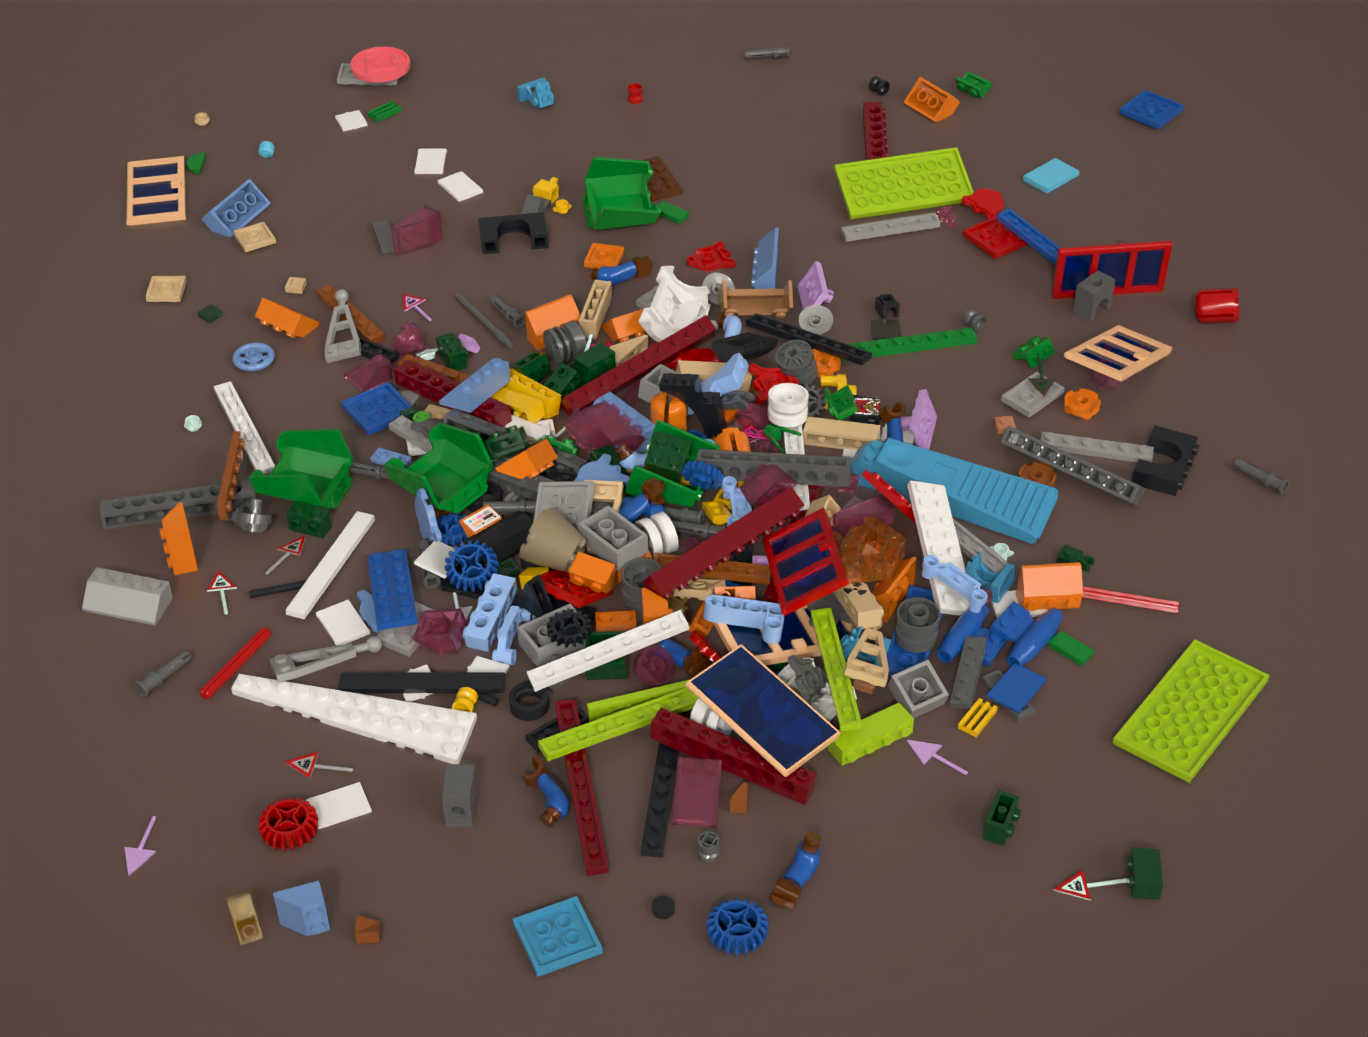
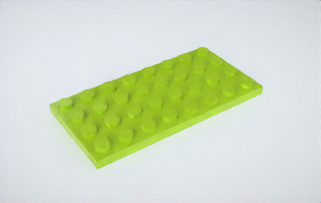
(903, 183)
(1191, 710)

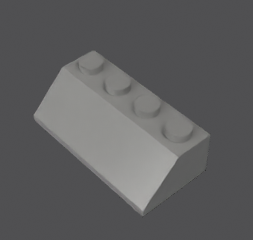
(126, 596)

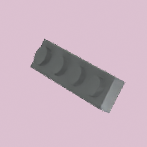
(968, 672)

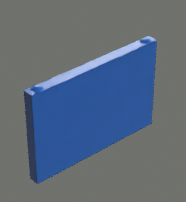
(1016, 687)

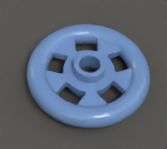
(253, 355)

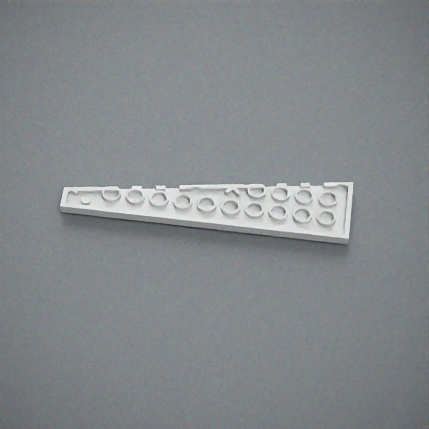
(408, 724)

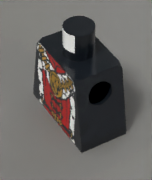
(867, 411)

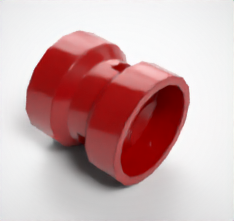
(635, 95)

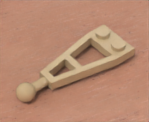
(607, 492)
(865, 671)

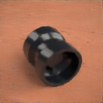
(879, 85)

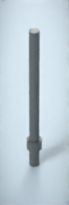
(501, 336)

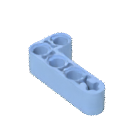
(747, 614)

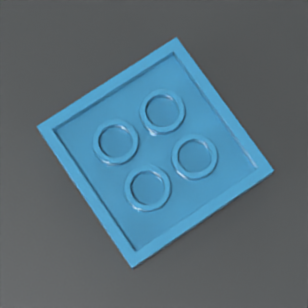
(557, 936)

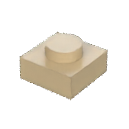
(295, 285)

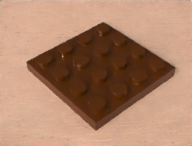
(662, 182)

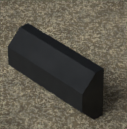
(746, 344)
(504, 536)

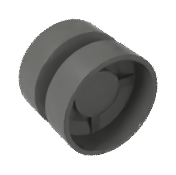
(917, 625)

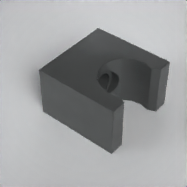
(1092, 292)
(459, 796)

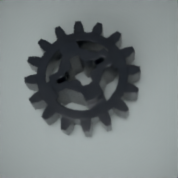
(569, 628)

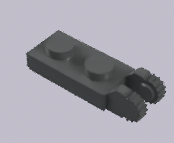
(736, 400)

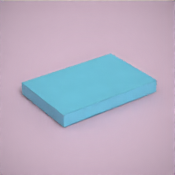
(1051, 175)

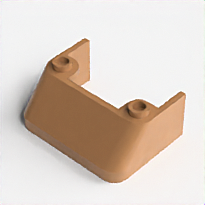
(752, 301)

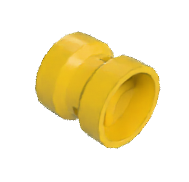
(465, 699)

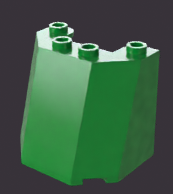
(618, 194)
(311, 468)
(450, 473)
(672, 492)

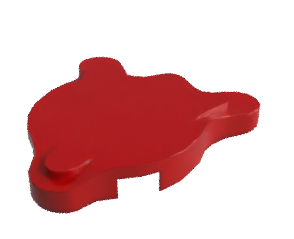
(984, 201)
(711, 258)
(767, 379)
(703, 645)

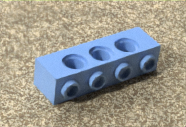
(490, 612)

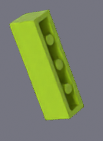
(876, 732)

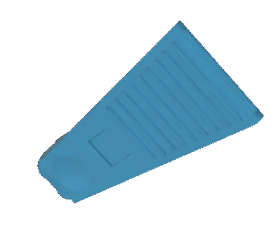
(973, 491)

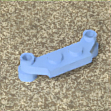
(738, 502)
(955, 579)
(507, 634)

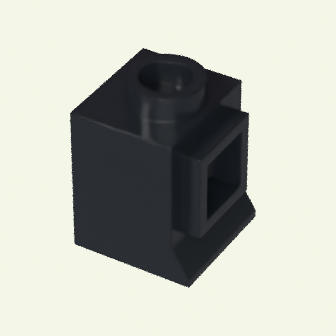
(885, 302)

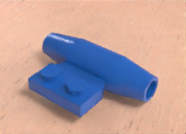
(970, 625)
(1030, 635)

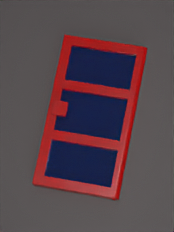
(1132, 265)
(804, 561)

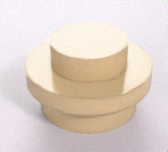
(201, 119)

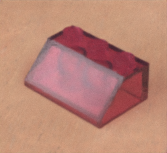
(615, 425)

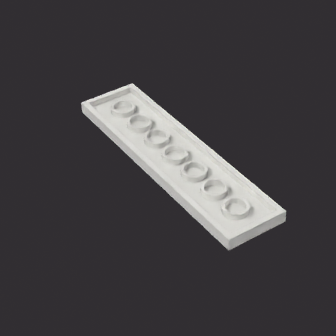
(939, 539)

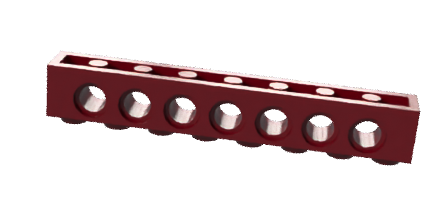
(874, 131)
(436, 386)
(736, 755)

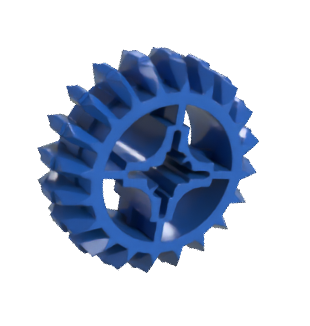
(459, 556)
(738, 934)

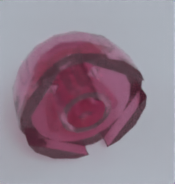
(410, 339)
(653, 666)

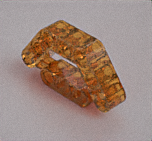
(872, 566)

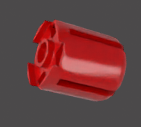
(1217, 305)

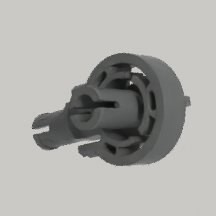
(251, 521)

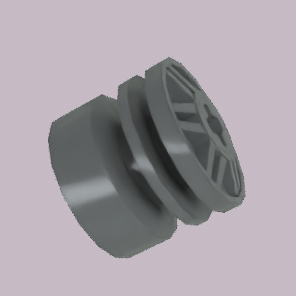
(564, 342)
(797, 360)
(632, 576)

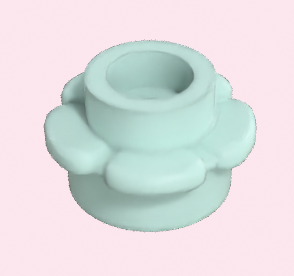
(192, 423)

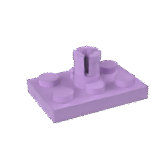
(814, 288)
(922, 420)

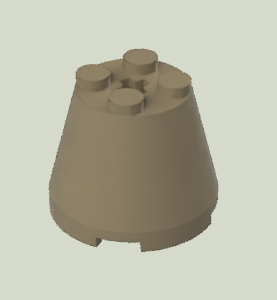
(552, 542)

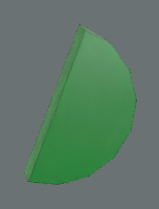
(196, 162)

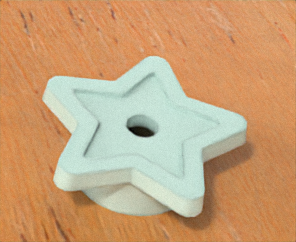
(427, 354)
(1002, 550)

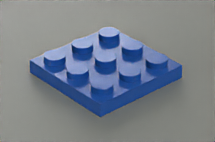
(1151, 109)
(375, 407)

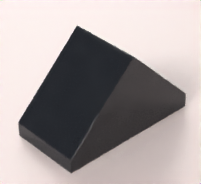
(535, 598)

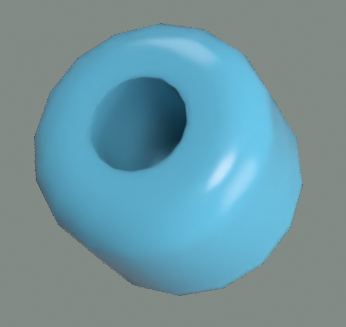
(266, 149)

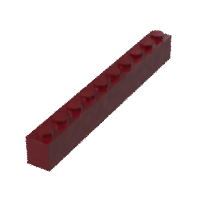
(639, 365)
(722, 544)

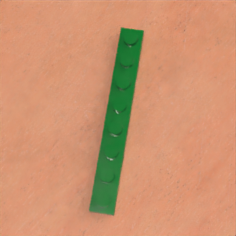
(918, 342)

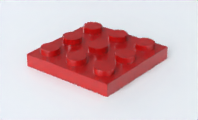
(994, 238)
(890, 493)
(560, 586)

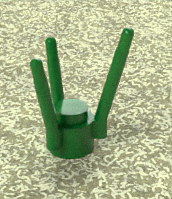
(774, 434)

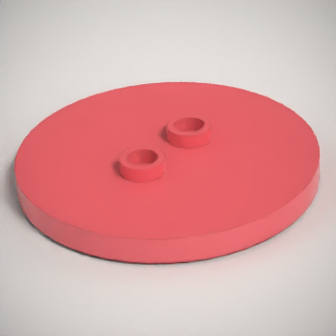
(380, 64)

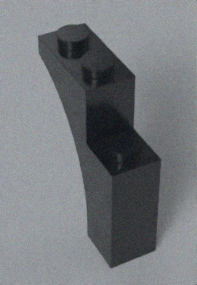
(705, 405)

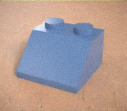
(302, 909)

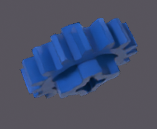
(702, 474)
(451, 529)

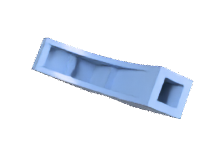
(727, 378)

